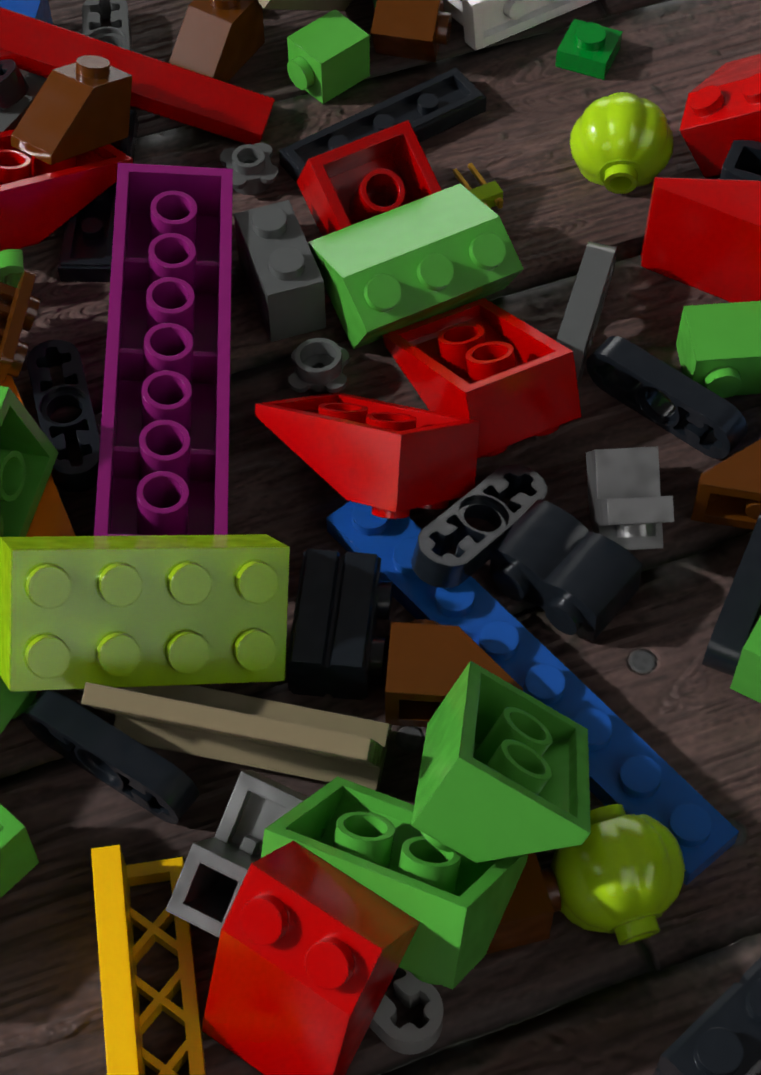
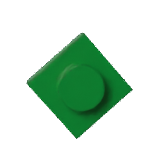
(588, 49)

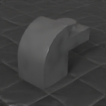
(627, 496)
(220, 863)

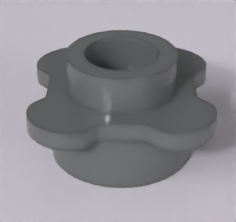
(251, 167)
(319, 366)

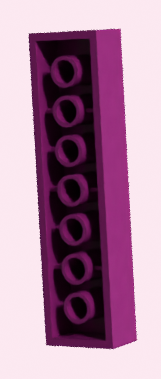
(167, 355)

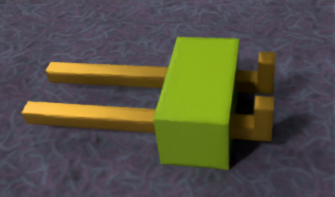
(488, 193)

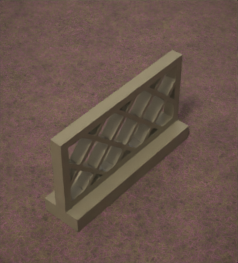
(248, 731)

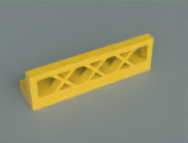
(119, 972)

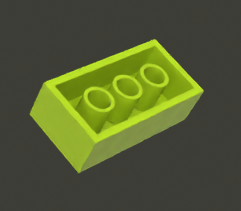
(142, 610)

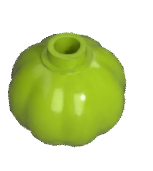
(621, 142)
(620, 875)

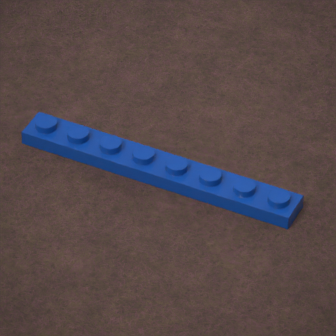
(620, 762)

